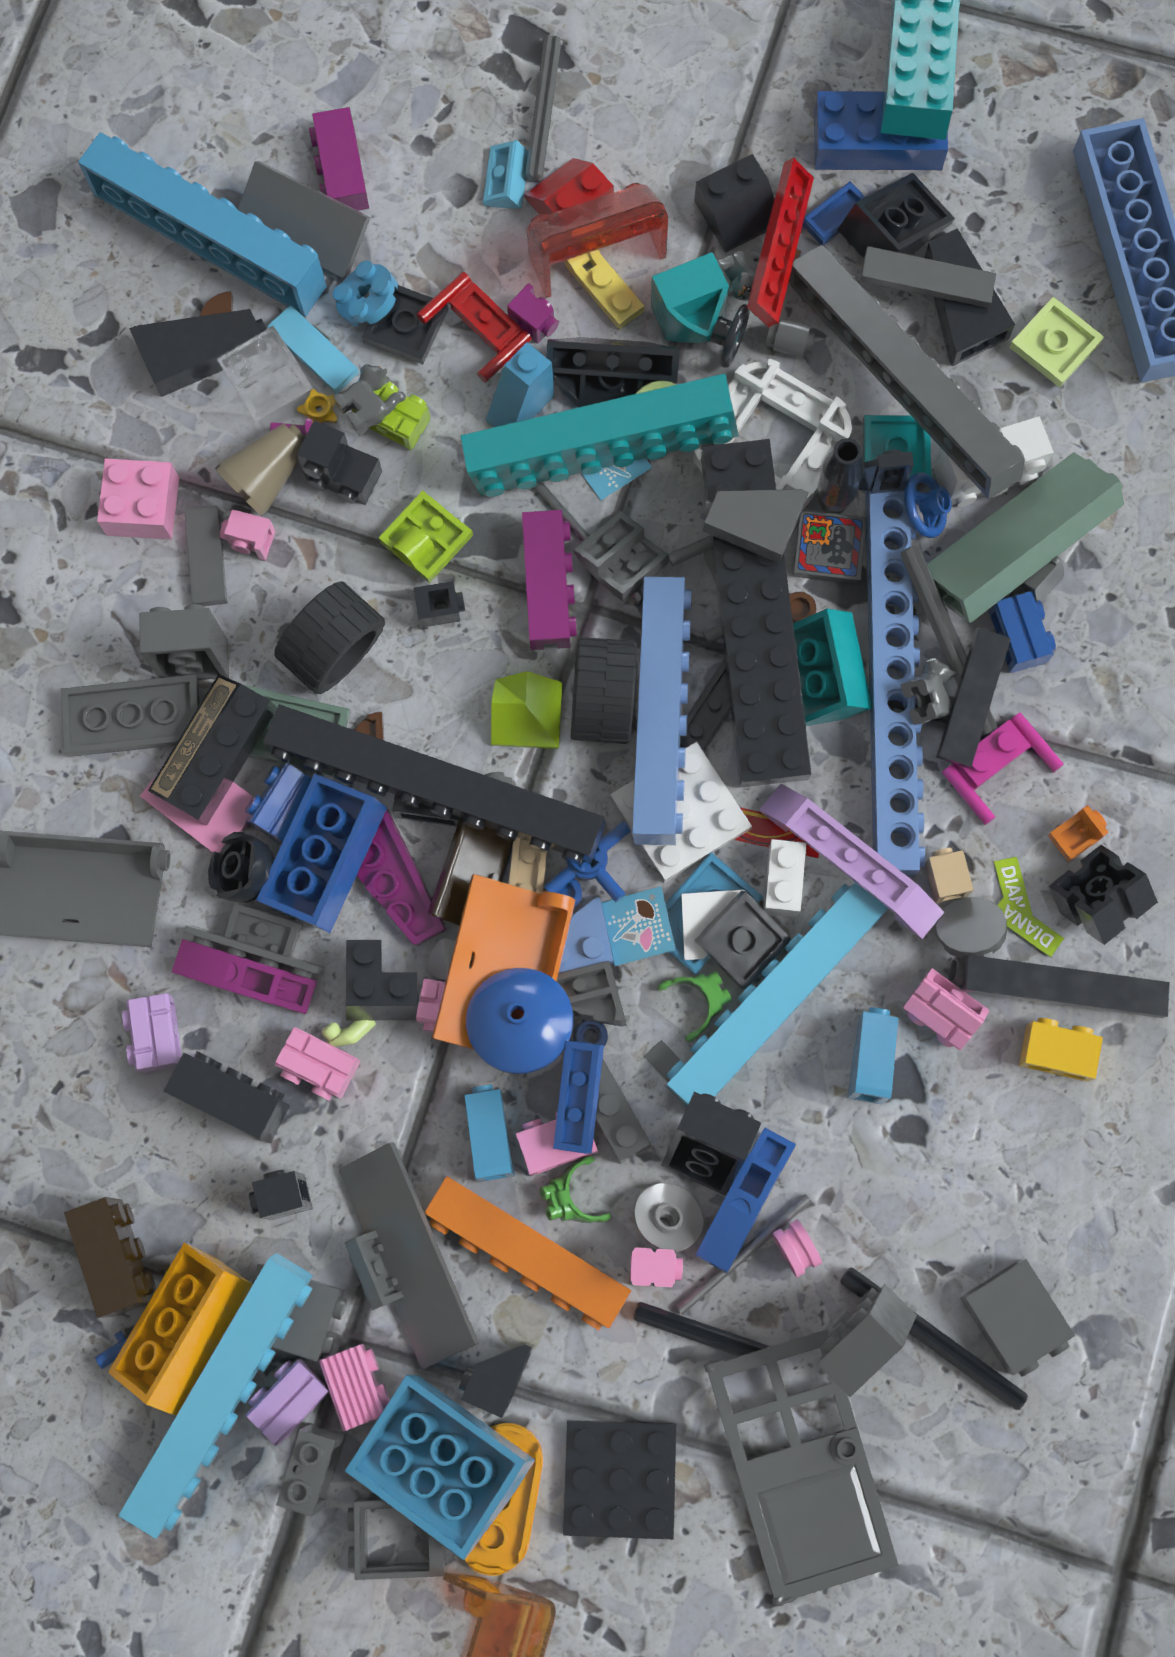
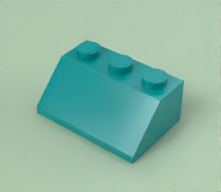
(830, 667)

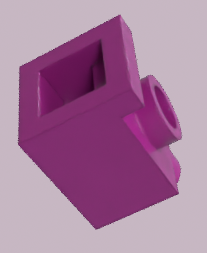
(533, 314)

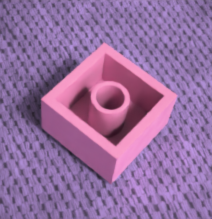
(138, 499)

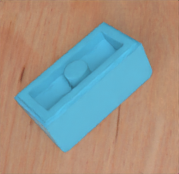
(506, 175)

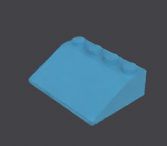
(439, 1465)

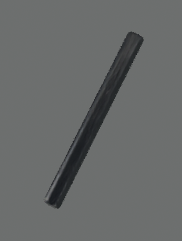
(948, 1348)

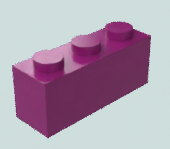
(339, 157)

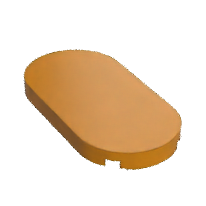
(510, 1533)

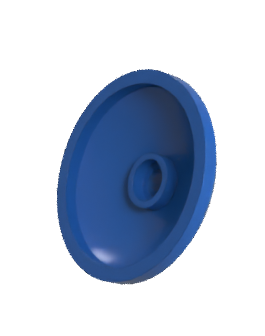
(522, 1043)

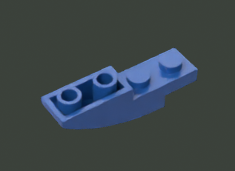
(745, 1200)

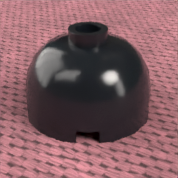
(240, 868)

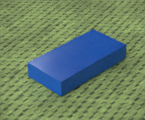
(828, 216)

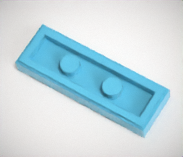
(314, 350)

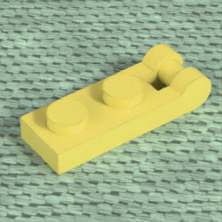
(606, 288)

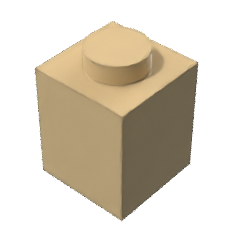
(948, 875)

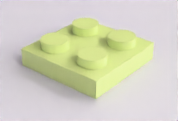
(1056, 342)

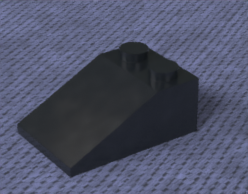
(896, 218)

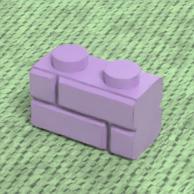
(153, 1033)
(287, 1401)

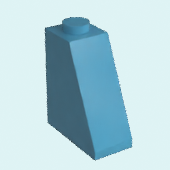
(522, 388)
(873, 1057)
(488, 1134)

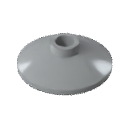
(674, 1205)

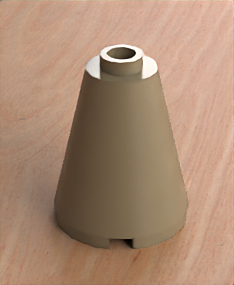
(263, 466)

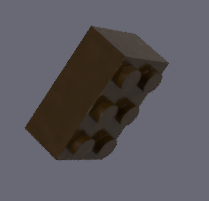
(110, 1256)

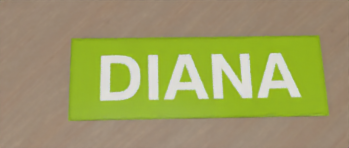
(1012, 882)
(1030, 927)

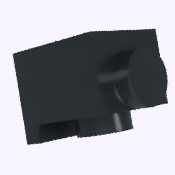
(431, 596)

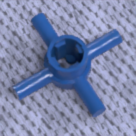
(596, 871)

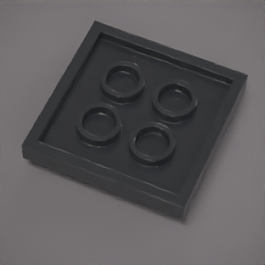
(620, 1479)

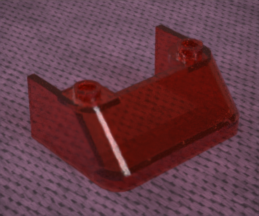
(595, 226)

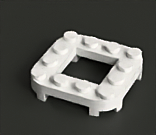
(800, 402)

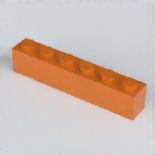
(527, 1252)

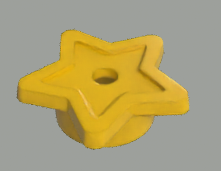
(318, 400)

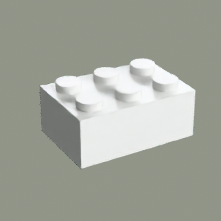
(1027, 435)

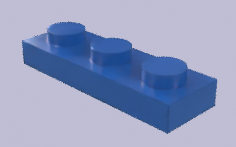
(578, 1097)

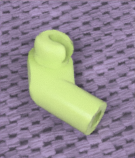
(346, 1036)

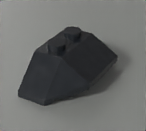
(608, 368)

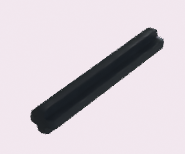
(695, 1330)

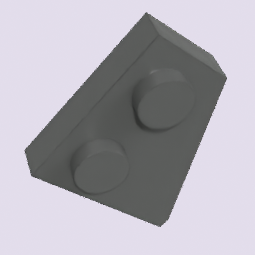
(593, 994)

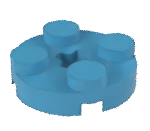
(350, 294)

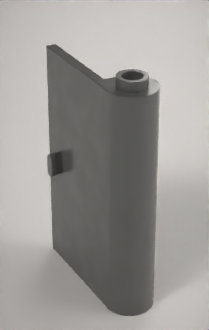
(89, 880)

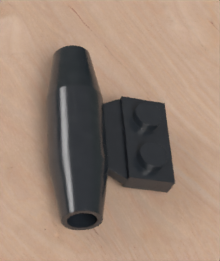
(846, 473)

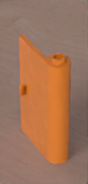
(503, 931)

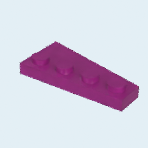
(397, 884)

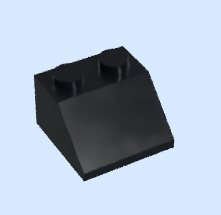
(736, 202)
(495, 1380)

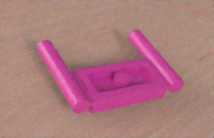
(993, 755)

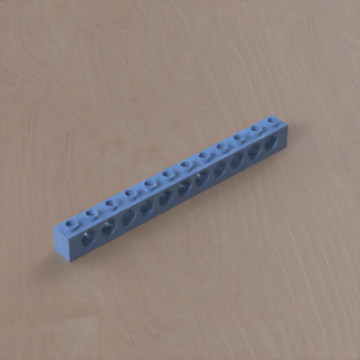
(885, 689)

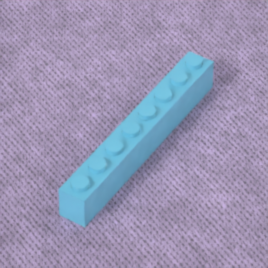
(778, 995)
(216, 1395)

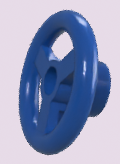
(933, 505)

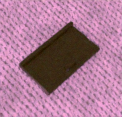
(469, 854)

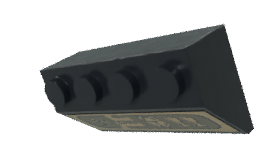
(213, 748)

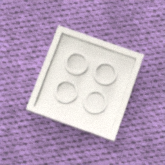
(708, 812)

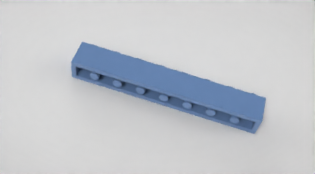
(659, 711)

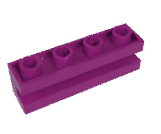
(546, 579)

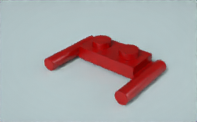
(483, 318)

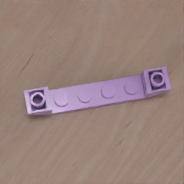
(854, 858)

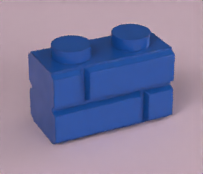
(1021, 621)
(279, 802)

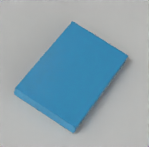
(709, 876)

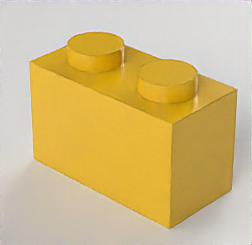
(1061, 1050)

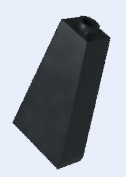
(964, 326)
(188, 348)

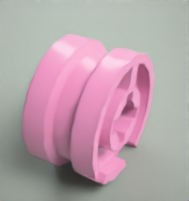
(797, 1248)

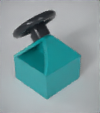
(692, 306)

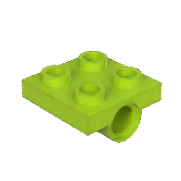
(426, 536)

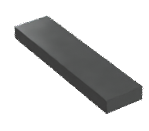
(928, 277)

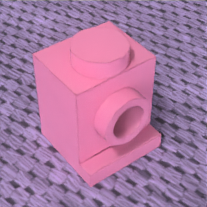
(248, 533)

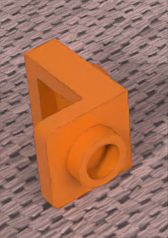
(1079, 833)

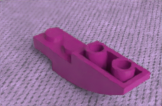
(244, 976)

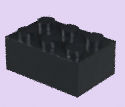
(228, 1096)
(711, 1143)

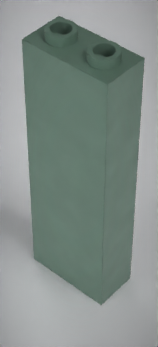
(1024, 535)

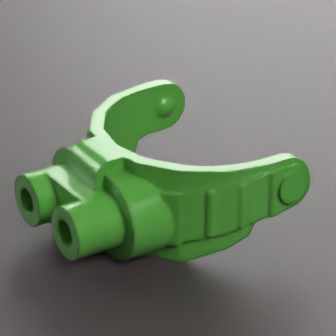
(712, 992)
(559, 1200)

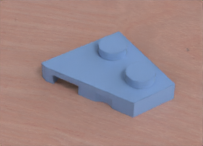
(586, 939)

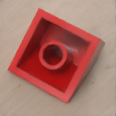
(569, 186)

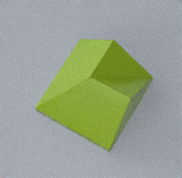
(526, 711)

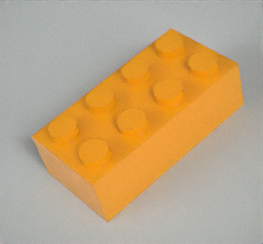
(180, 1329)

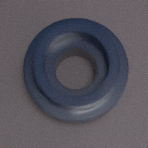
(599, 1028)

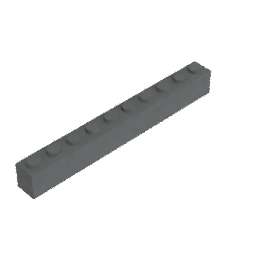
(907, 372)

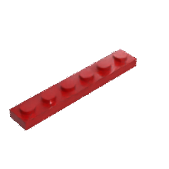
(780, 243)

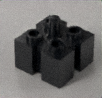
(1103, 894)

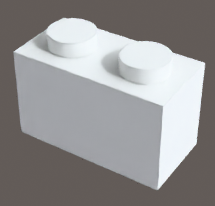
(784, 878)

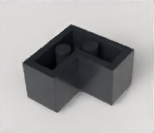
(336, 466)
(375, 993)

